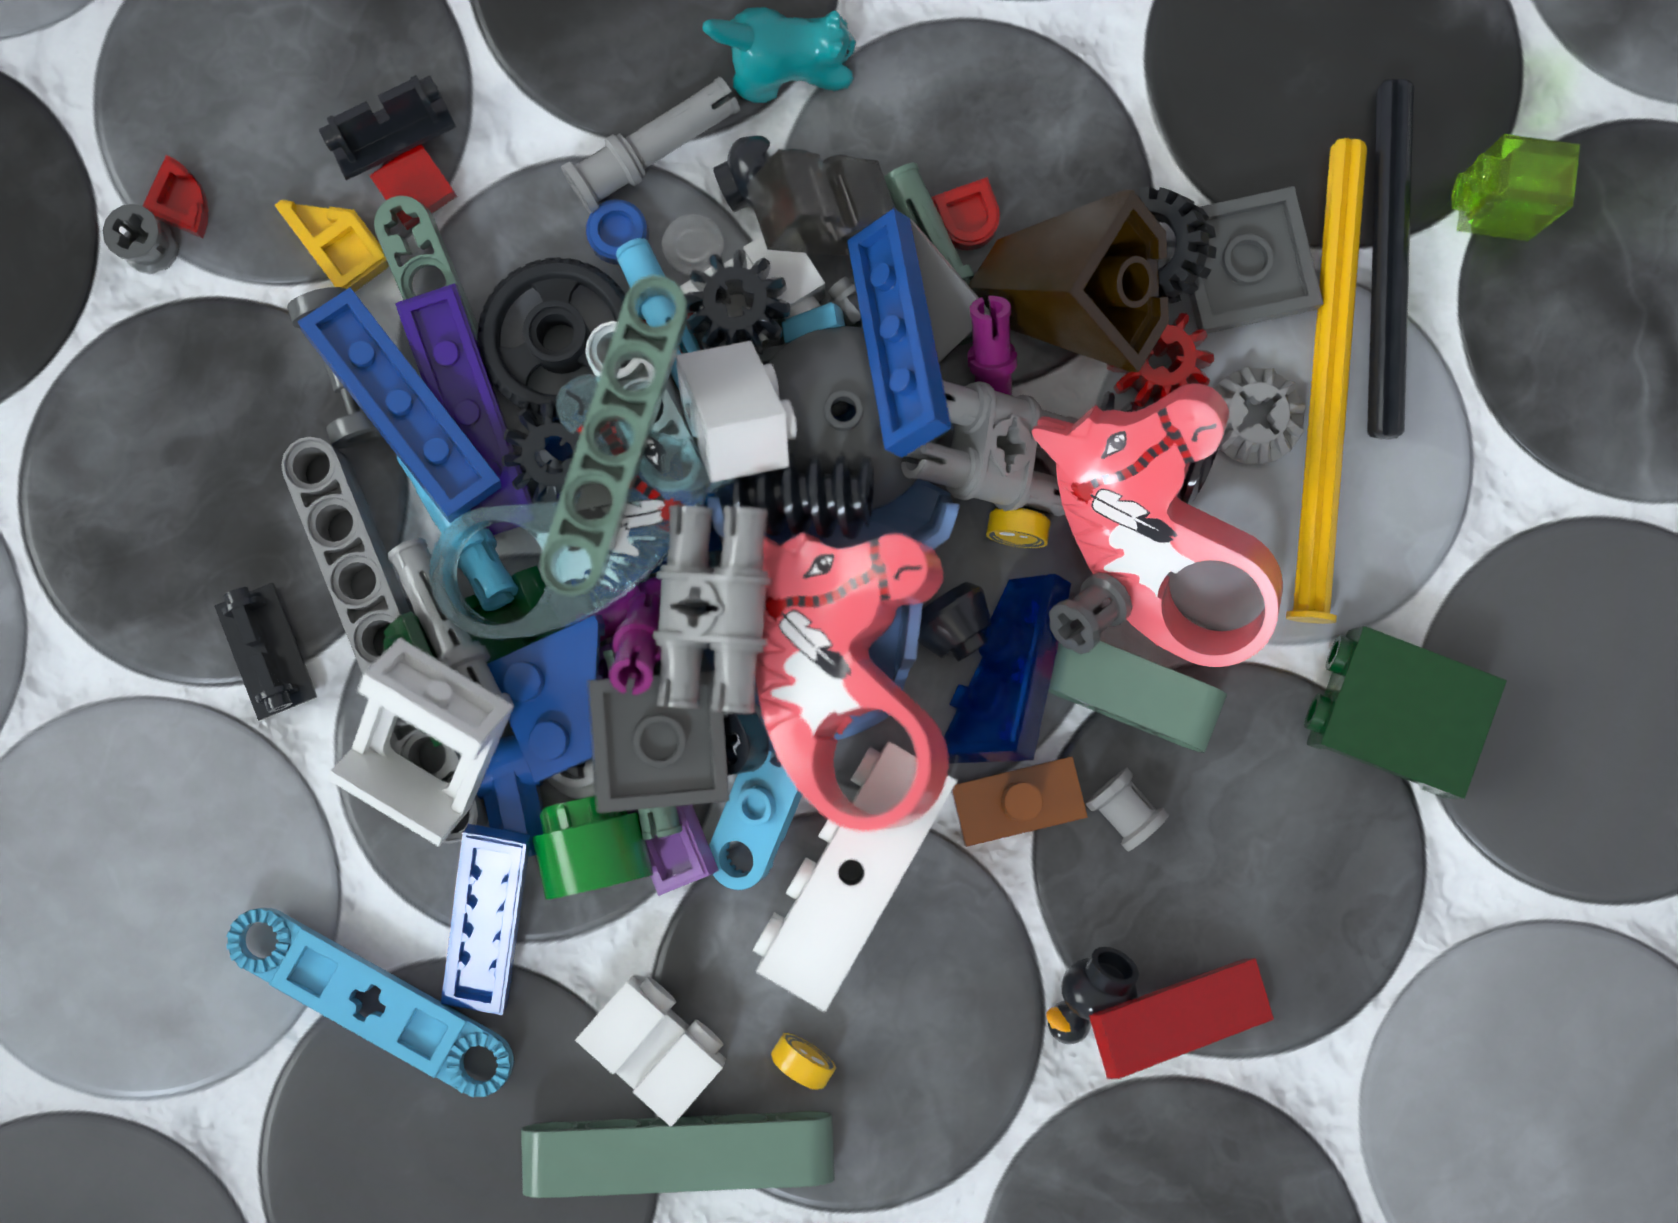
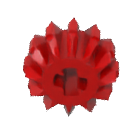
(1182, 371)

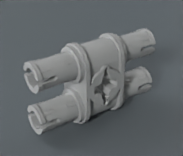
(990, 451)
(732, 630)

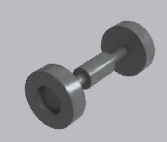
(355, 427)

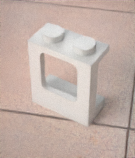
(445, 707)

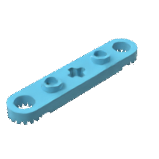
(757, 816)
(327, 980)

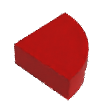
(178, 198)

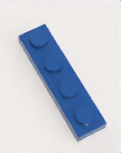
(898, 334)
(400, 405)

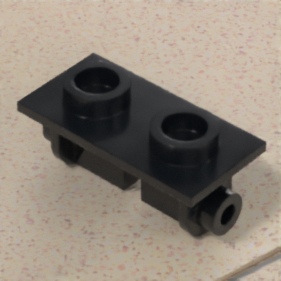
(366, 139)
(265, 650)

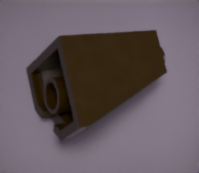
(1085, 280)

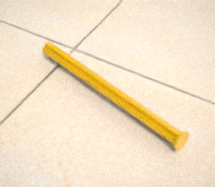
(1329, 384)

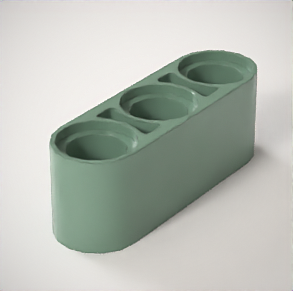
(1139, 694)

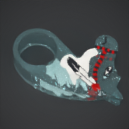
(667, 477)

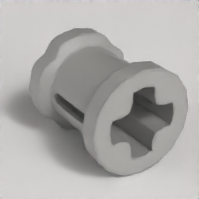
(1127, 809)

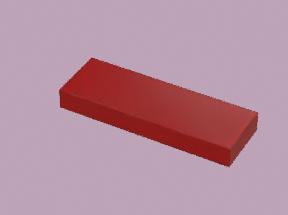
(1180, 1018)

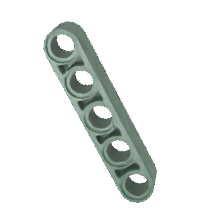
(609, 404)
(687, 1157)

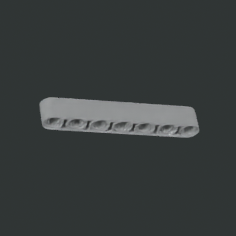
(341, 561)

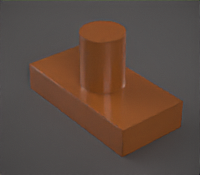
(1018, 801)

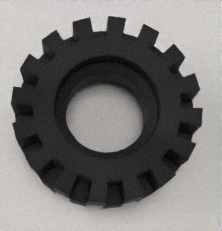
(1191, 238)

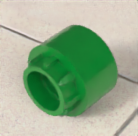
(588, 848)

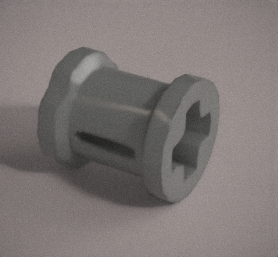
(140, 222)
(1091, 615)

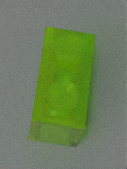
(1516, 187)

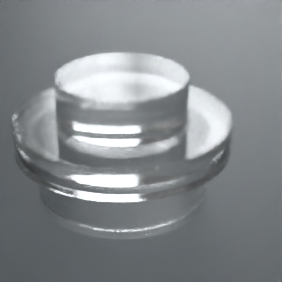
(691, 242)

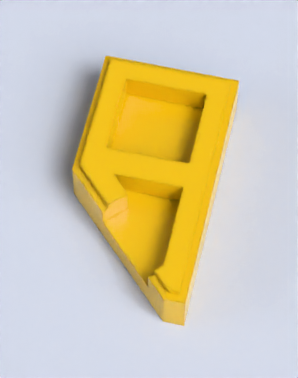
(337, 242)

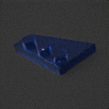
(1008, 693)

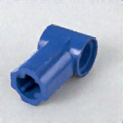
(510, 792)

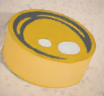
(1018, 528)
(802, 1061)

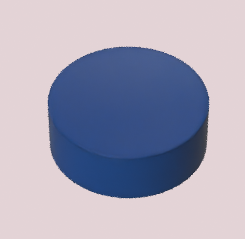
(613, 226)

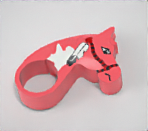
(1122, 505)
(818, 669)

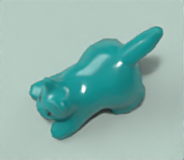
(783, 49)

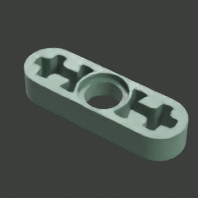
(425, 234)

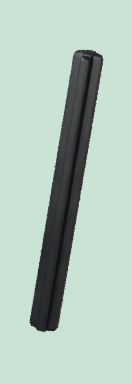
(1390, 259)

